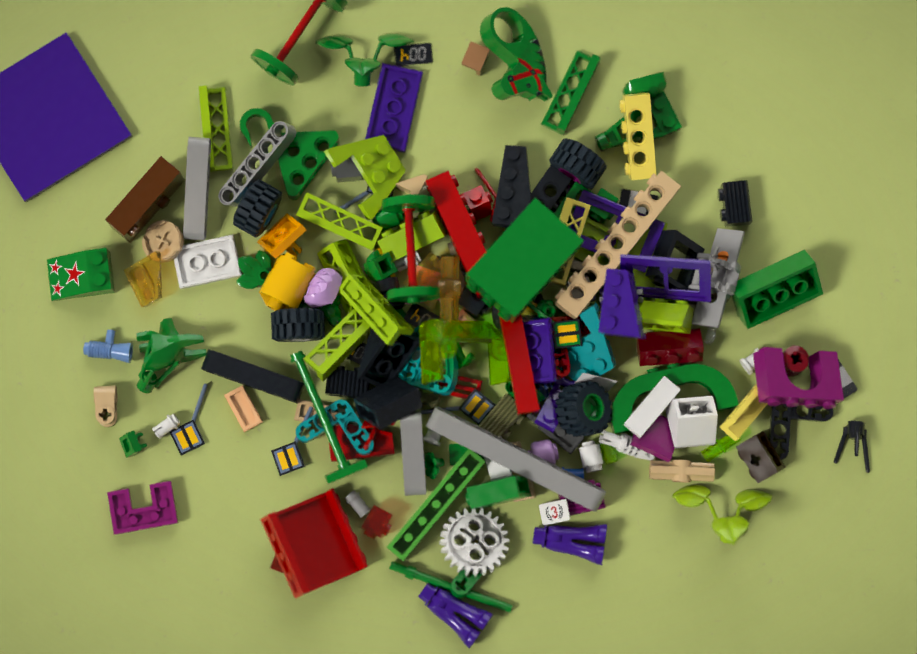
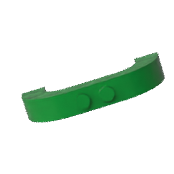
(706, 376)

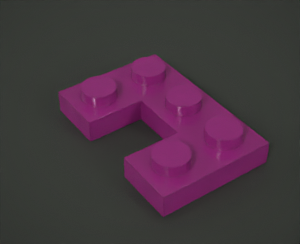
(127, 519)

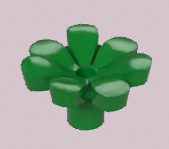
(432, 465)

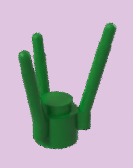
(148, 379)

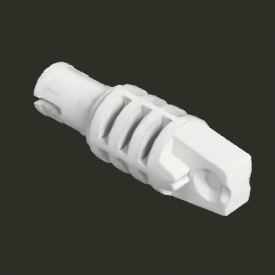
(622, 445)

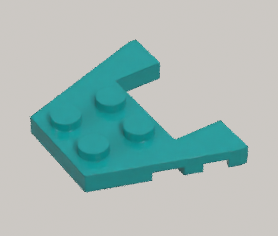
(595, 354)

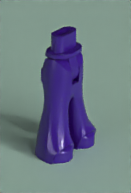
(560, 540)
(445, 604)

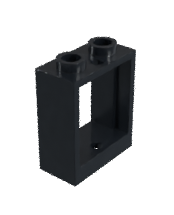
(667, 242)

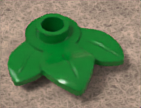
(253, 269)

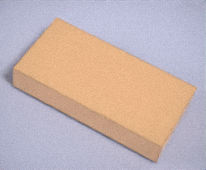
(243, 408)

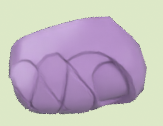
(323, 288)

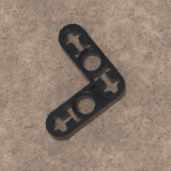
(791, 414)

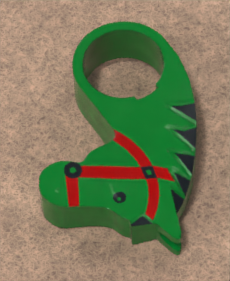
(523, 56)

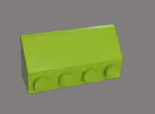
(666, 316)

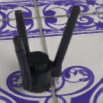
(856, 431)

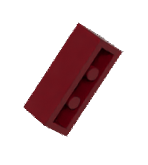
(670, 348)

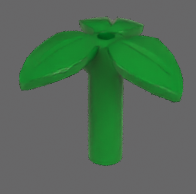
(462, 360)

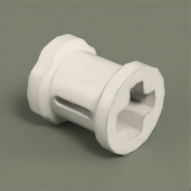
(748, 363)
(432, 437)

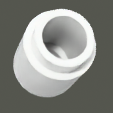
(591, 456)

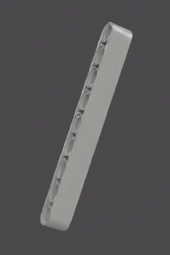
(516, 458)

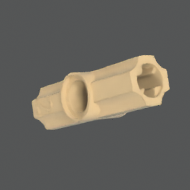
(681, 471)

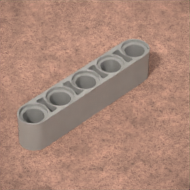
(266, 160)
(197, 188)

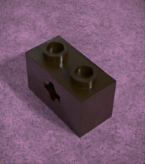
(760, 446)

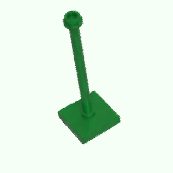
(344, 466)

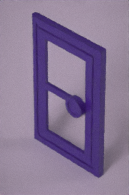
(616, 209)
(666, 266)

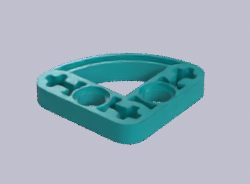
(416, 380)

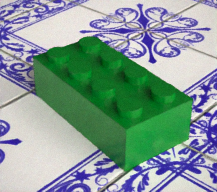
(776, 289)

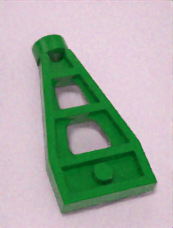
(663, 115)

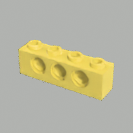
(647, 167)

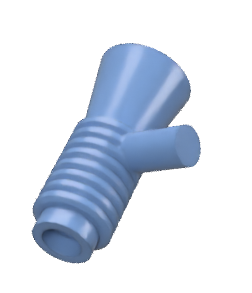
(108, 350)

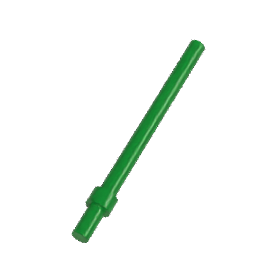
(410, 572)

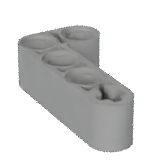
(413, 454)

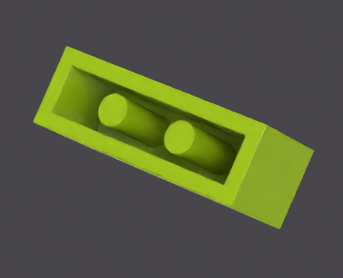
(426, 230)

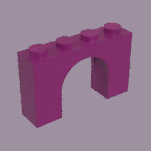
(777, 389)

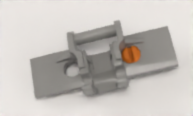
(724, 276)

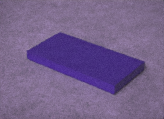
(394, 105)

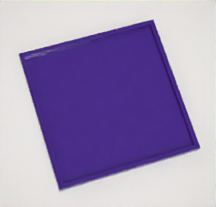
(53, 118)

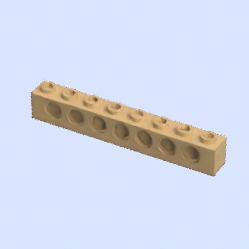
(667, 188)

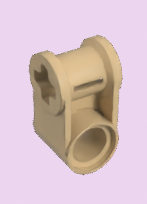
(106, 401)

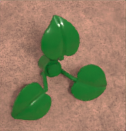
(363, 67)

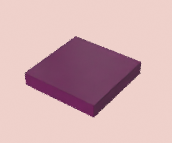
(656, 440)

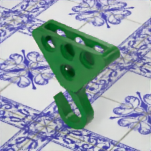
(295, 166)

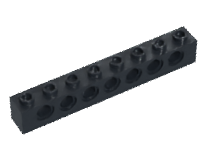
(551, 179)

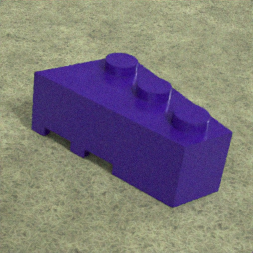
(620, 306)

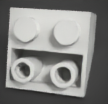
(692, 421)

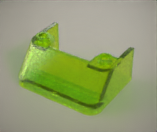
(440, 341)

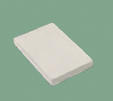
(207, 262)

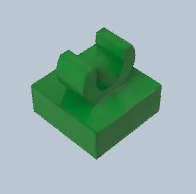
(130, 443)

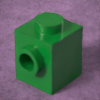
(600, 215)

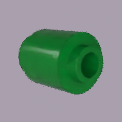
(387, 220)

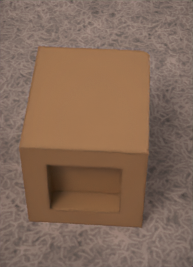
(476, 57)

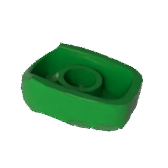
(653, 84)

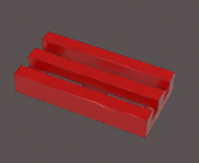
(465, 388)

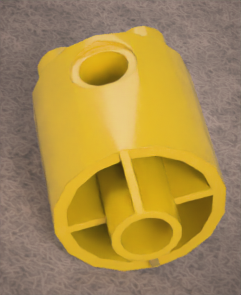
(286, 283)

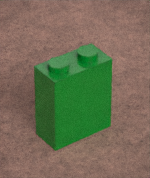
(497, 492)

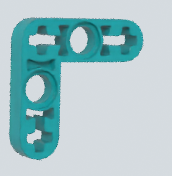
(342, 420)

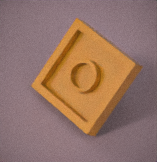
(282, 237)

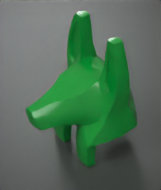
(169, 346)

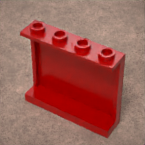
(314, 543)

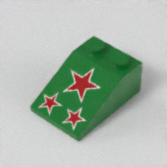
(81, 274)

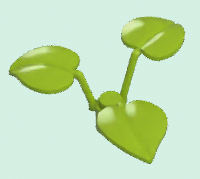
(728, 528)

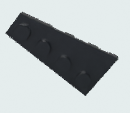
(513, 186)

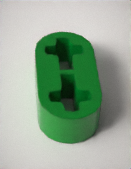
(470, 582)

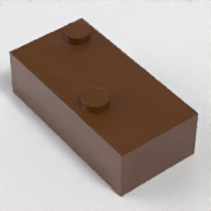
(145, 199)

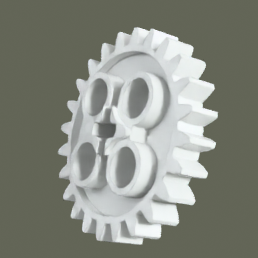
(461, 554)

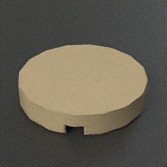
(163, 237)

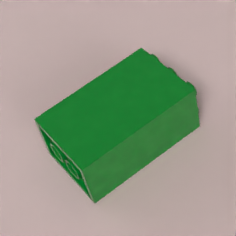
(523, 261)

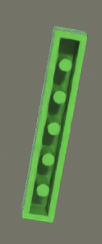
(436, 504)

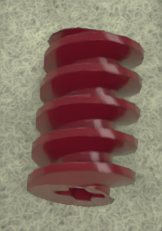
(800, 363)

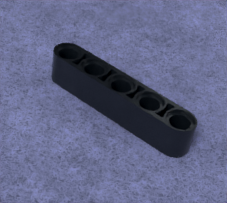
(253, 376)

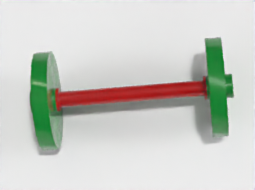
(275, 66)
(408, 205)

